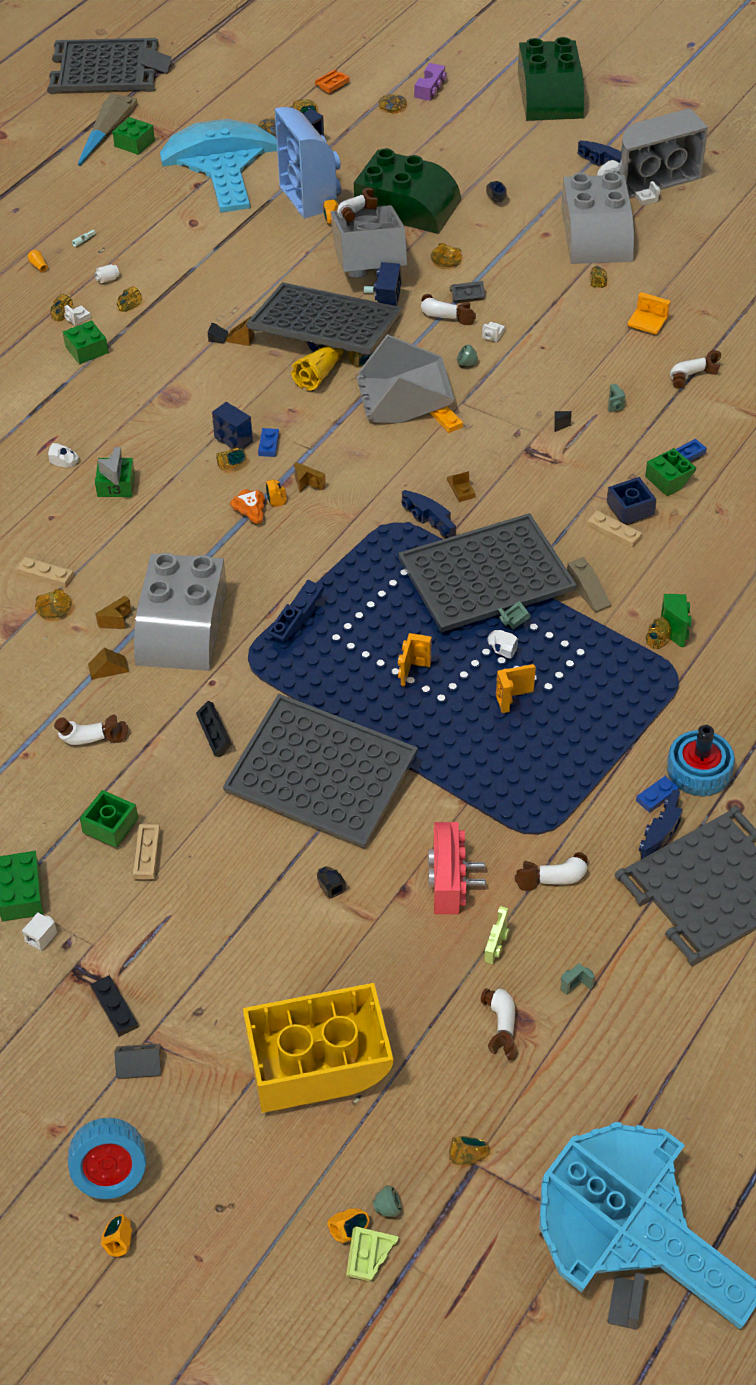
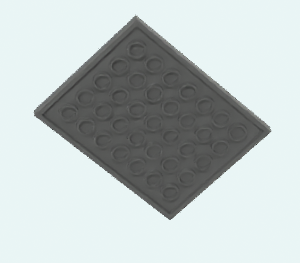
(325, 318)
(486, 571)
(321, 770)

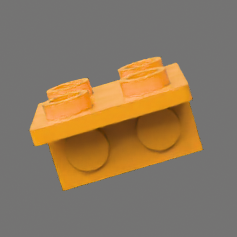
(650, 313)
(416, 652)
(512, 683)

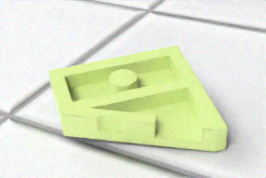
(498, 934)
(367, 1252)

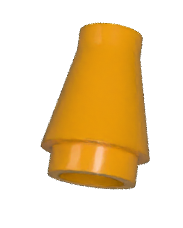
(36, 258)

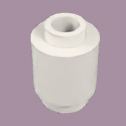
(106, 273)

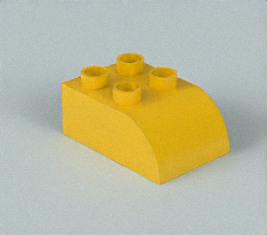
(317, 1046)

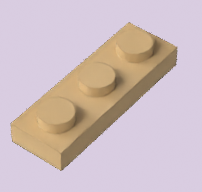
(614, 529)
(45, 572)
(146, 851)

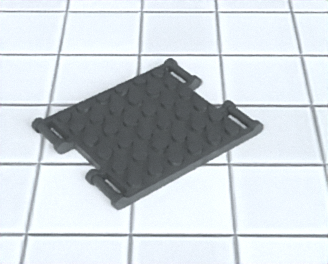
(101, 65)
(702, 885)

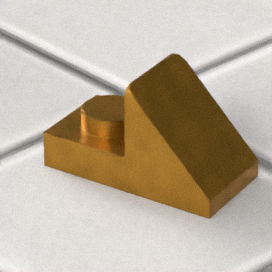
(308, 476)
(461, 486)
(113, 614)

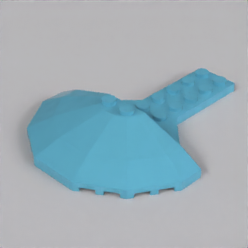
(220, 151)
(618, 1208)

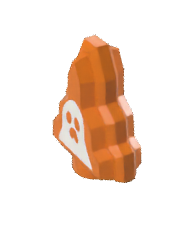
(249, 504)

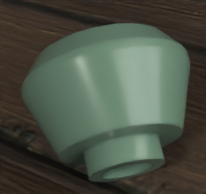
(467, 356)
(387, 1202)

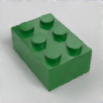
(20, 886)

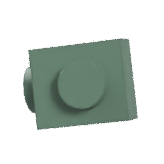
(616, 398)
(514, 615)
(574, 977)

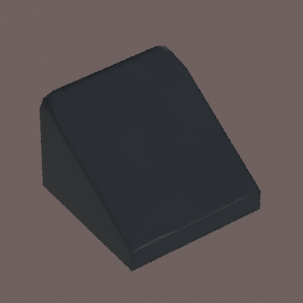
(217, 333)
(562, 419)

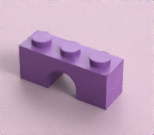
(427, 87)

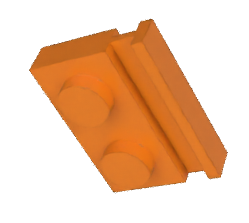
(332, 81)

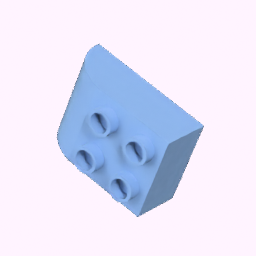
(305, 163)

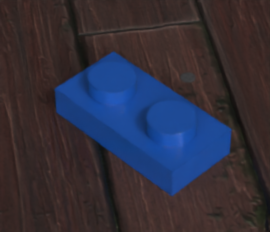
(268, 442)
(692, 450)
(656, 794)

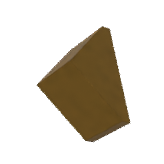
(241, 334)
(107, 664)

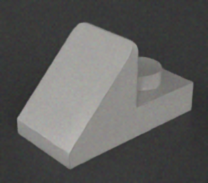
(112, 467)

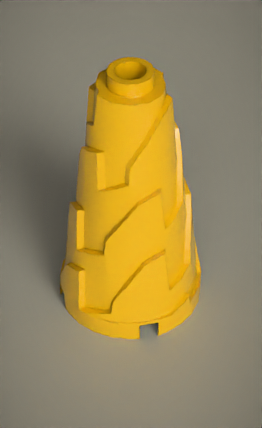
(314, 367)

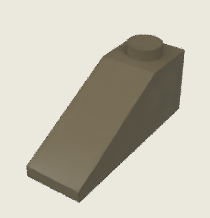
(588, 584)

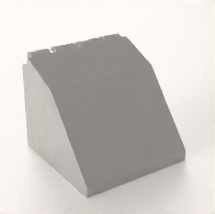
(402, 382)

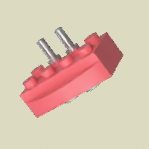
(450, 868)

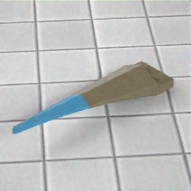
(111, 113)

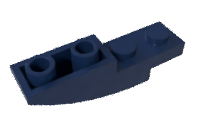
(598, 153)
(429, 510)
(296, 613)
(664, 828)

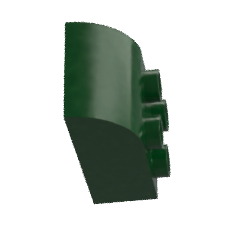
(551, 79)
(416, 189)

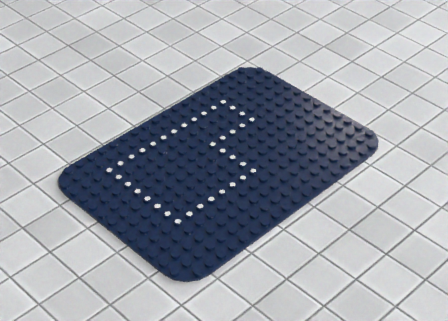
(516, 766)

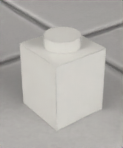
(39, 931)

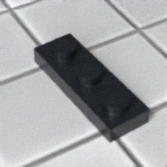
(213, 728)
(114, 1006)

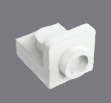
(648, 196)
(76, 315)
(492, 331)

